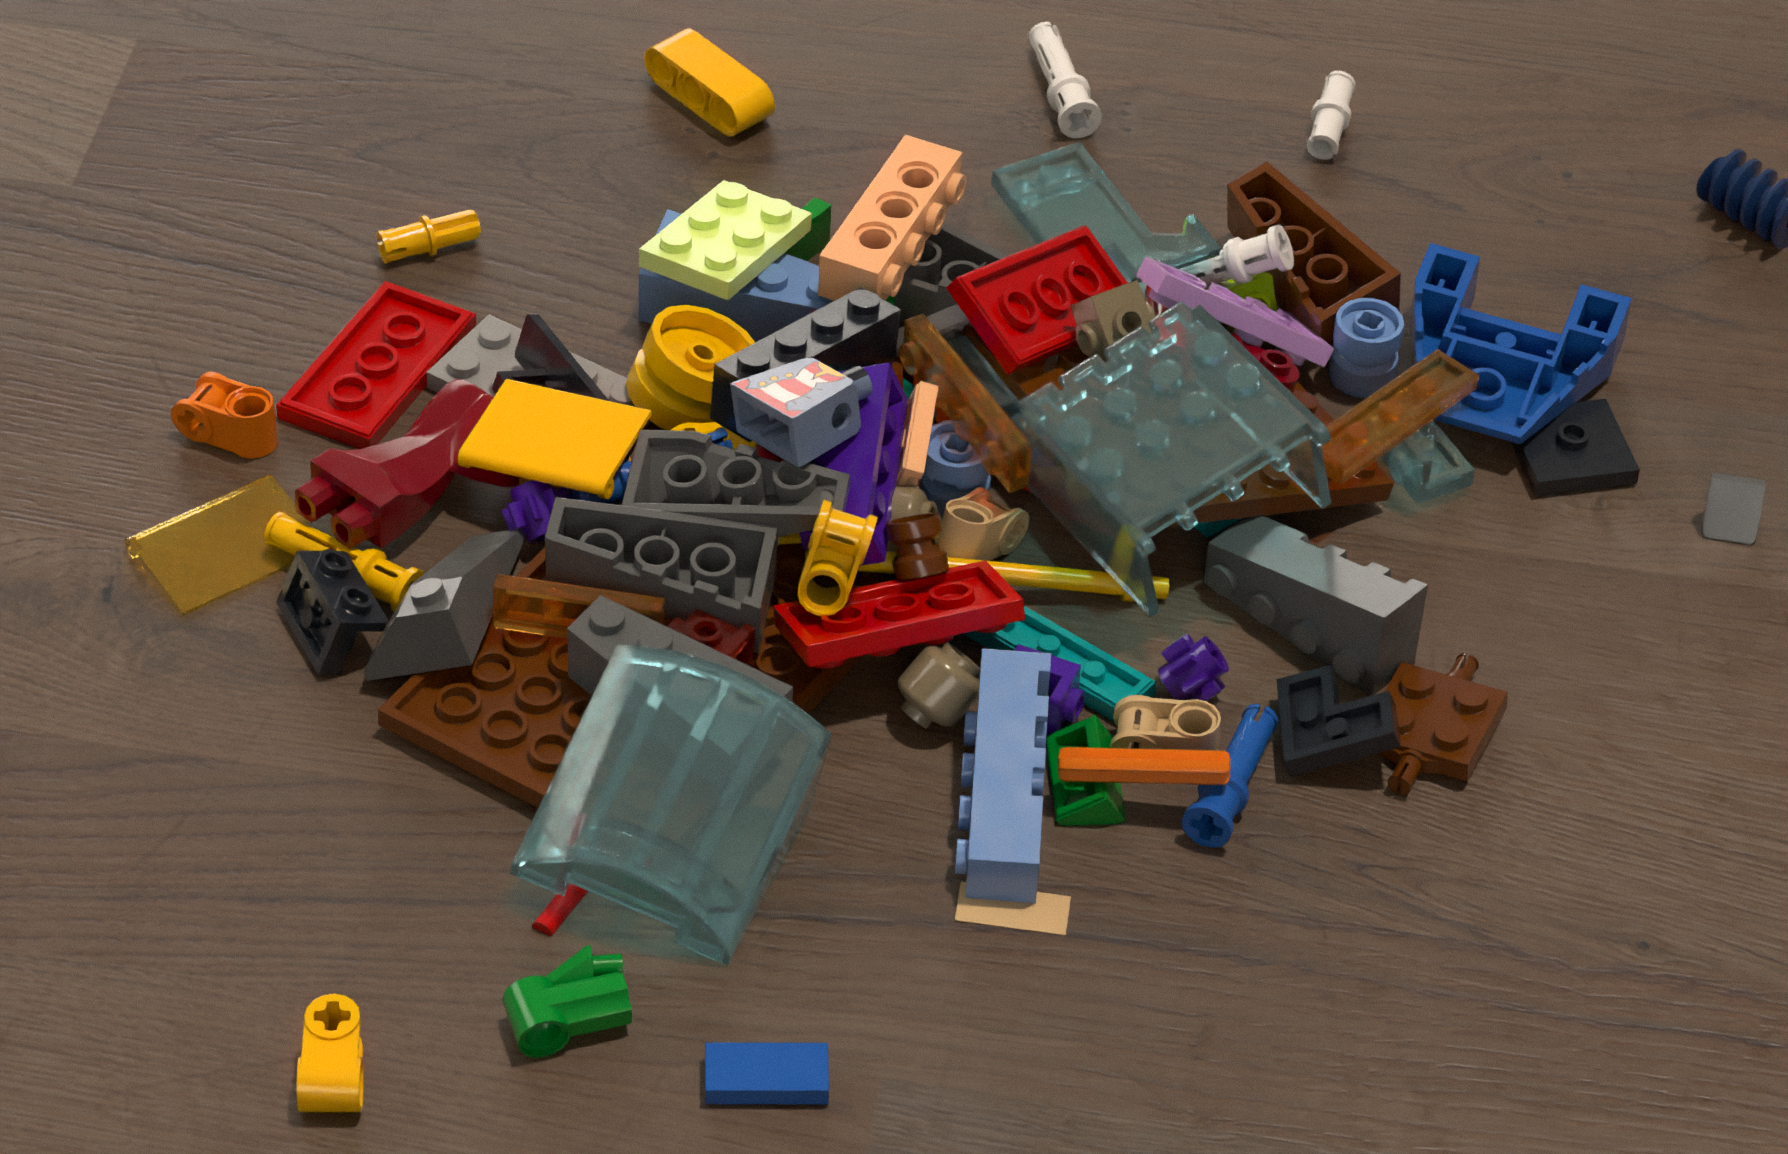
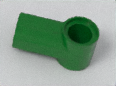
(549, 1014)

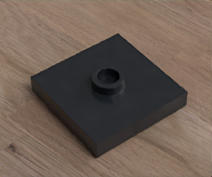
(1578, 452)

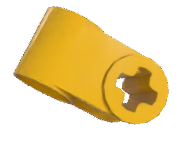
(835, 550)
(331, 1057)

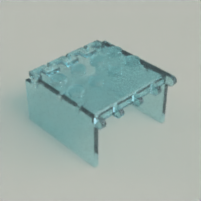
(1160, 436)

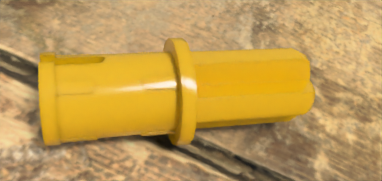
(428, 235)

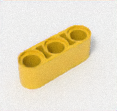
(709, 82)

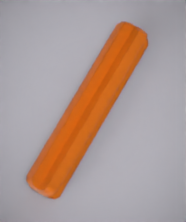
(1144, 766)

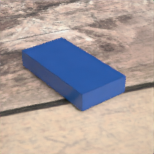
(766, 1073)

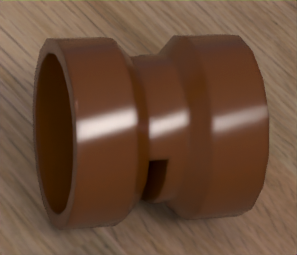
(917, 551)

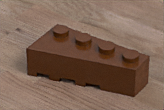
(1328, 258)

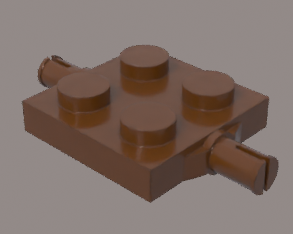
(1441, 721)

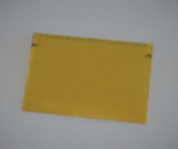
(216, 545)

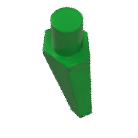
(586, 965)

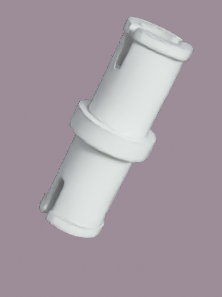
(1331, 115)

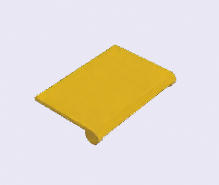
(553, 437)

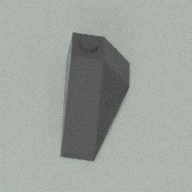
(446, 609)

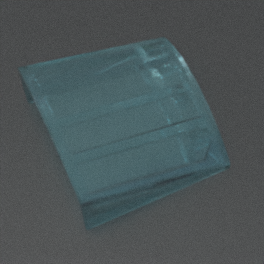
(677, 795)

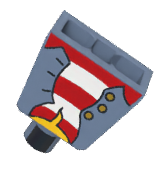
(800, 408)

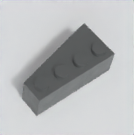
(681, 557)
(1319, 599)

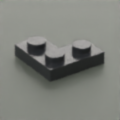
(1326, 733)

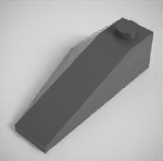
(701, 478)

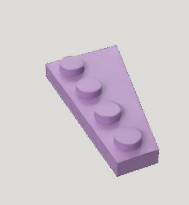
(1250, 317)

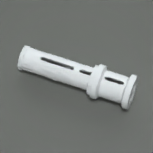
(1067, 91)
(1244, 259)

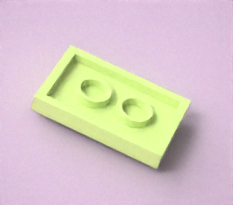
(725, 239)

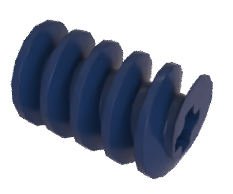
(1748, 195)

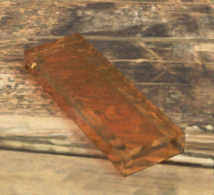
(553, 606)

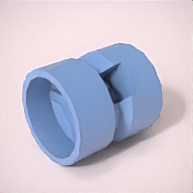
(1365, 346)
(951, 467)

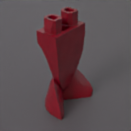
(393, 484)

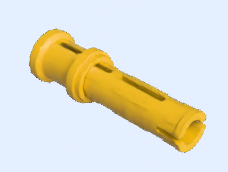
(384, 578)

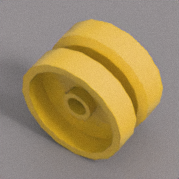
(678, 361)

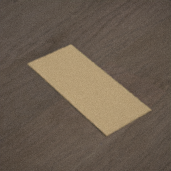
(1045, 916)

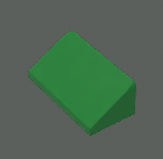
(1083, 801)

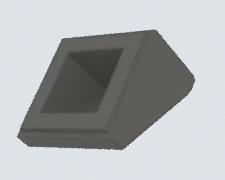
(1733, 509)

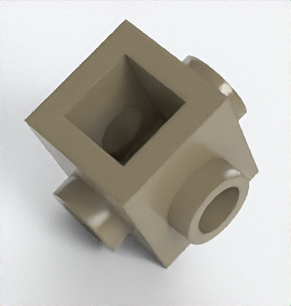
(1110, 317)

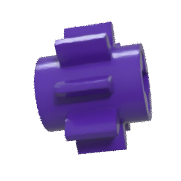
(532, 508)
(1193, 669)

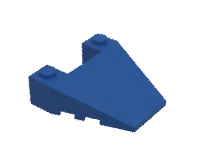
(1521, 369)

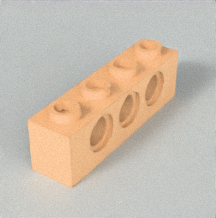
(892, 220)

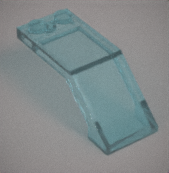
(1070, 190)

